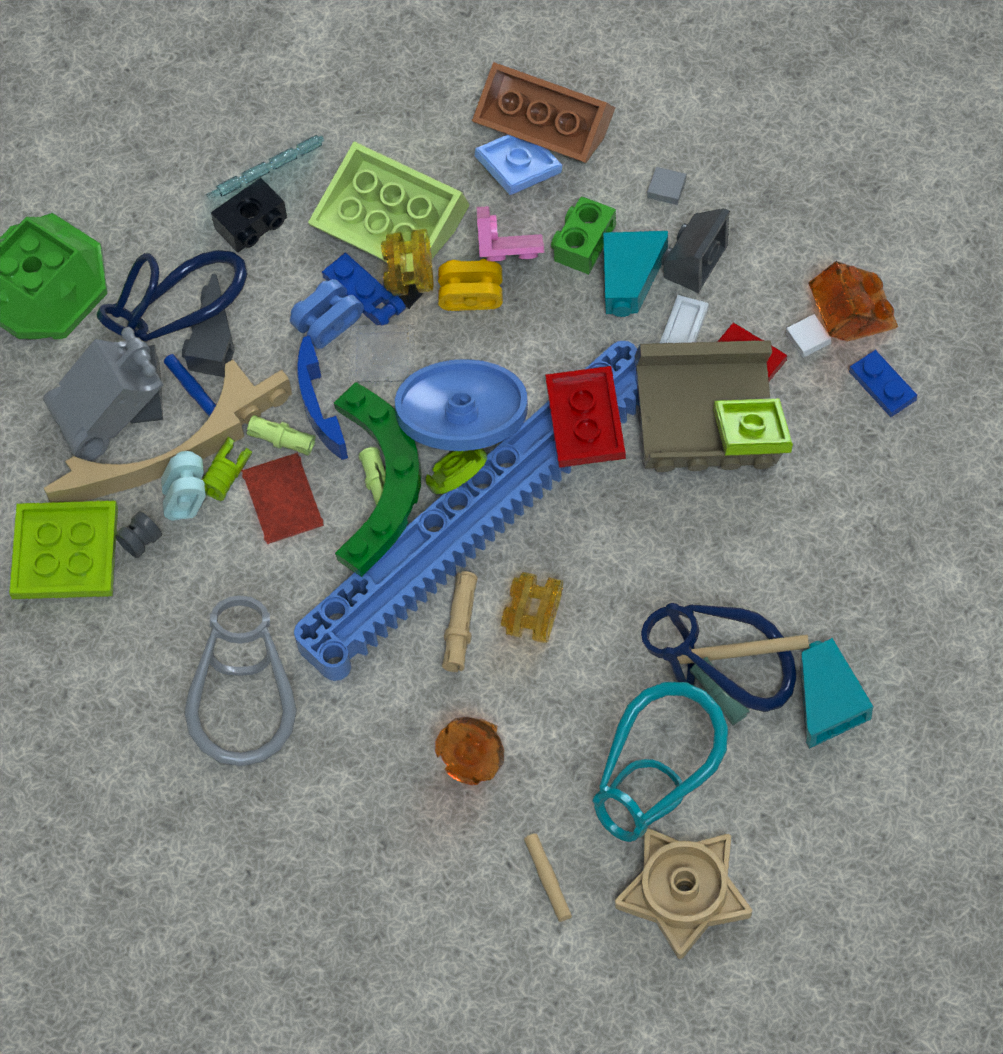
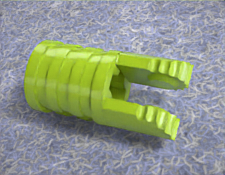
(223, 471)

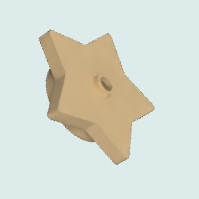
(679, 913)

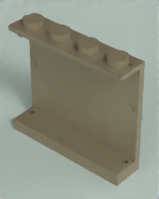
(678, 398)

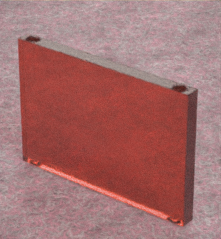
(282, 498)

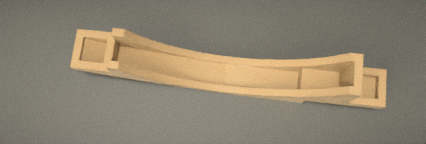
(235, 407)

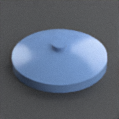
(461, 405)

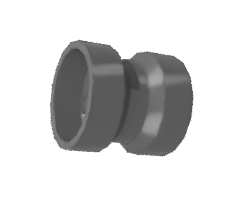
(138, 534)

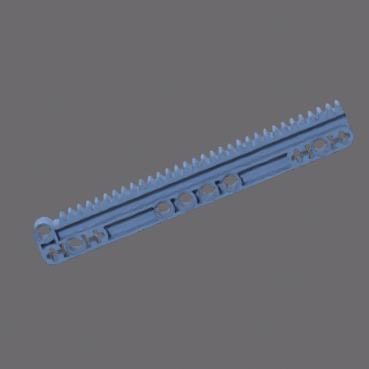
(425, 556)

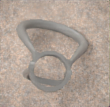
(197, 685)

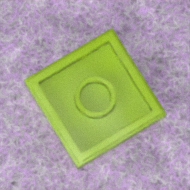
(752, 426)

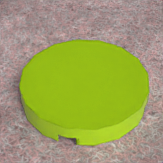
(455, 470)

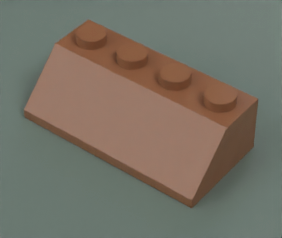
(543, 113)

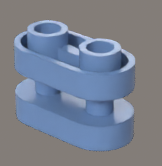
(326, 313)

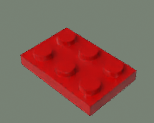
(585, 416)

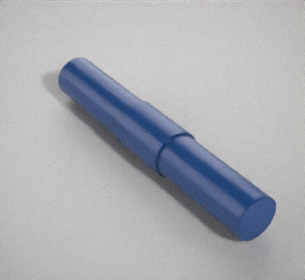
(190, 384)

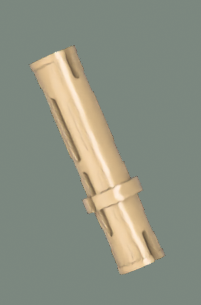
(458, 634)

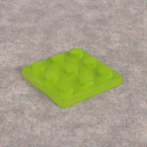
(64, 550)

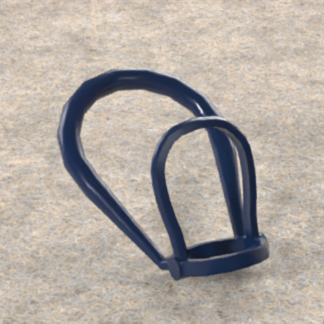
(154, 292)
(690, 637)

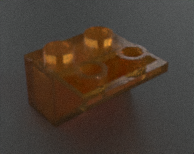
(852, 302)

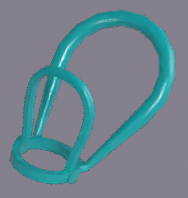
(682, 788)

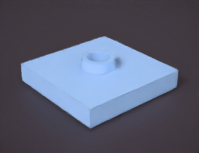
(517, 163)

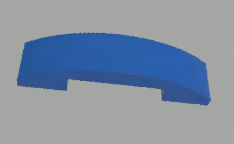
(326, 429)

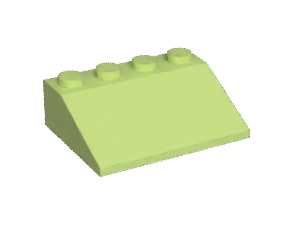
(382, 197)

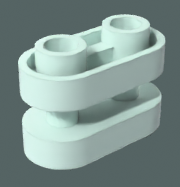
(183, 486)

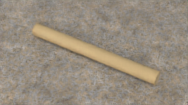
(749, 648)

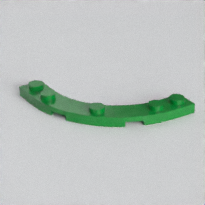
(401, 480)

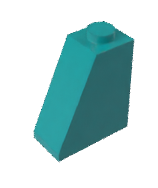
(631, 268)
(830, 693)

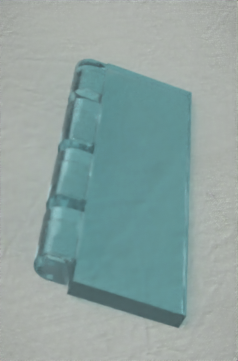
(263, 168)

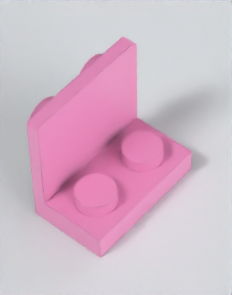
(496, 247)

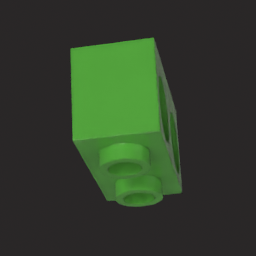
(585, 235)

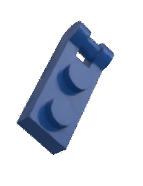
(365, 289)

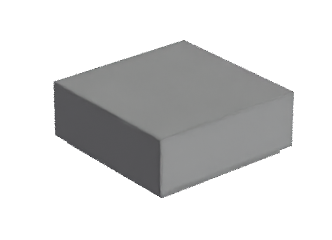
(666, 185)

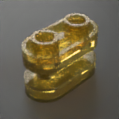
(395, 251)
(523, 591)

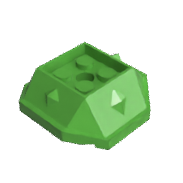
(66, 282)

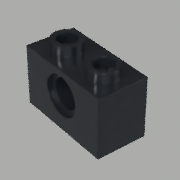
(254, 201)

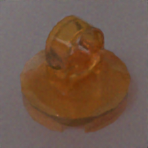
(470, 750)

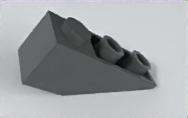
(211, 340)

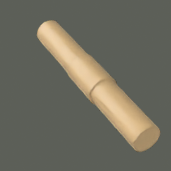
(547, 877)

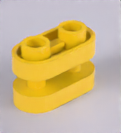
(470, 285)

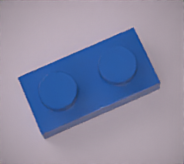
(883, 383)

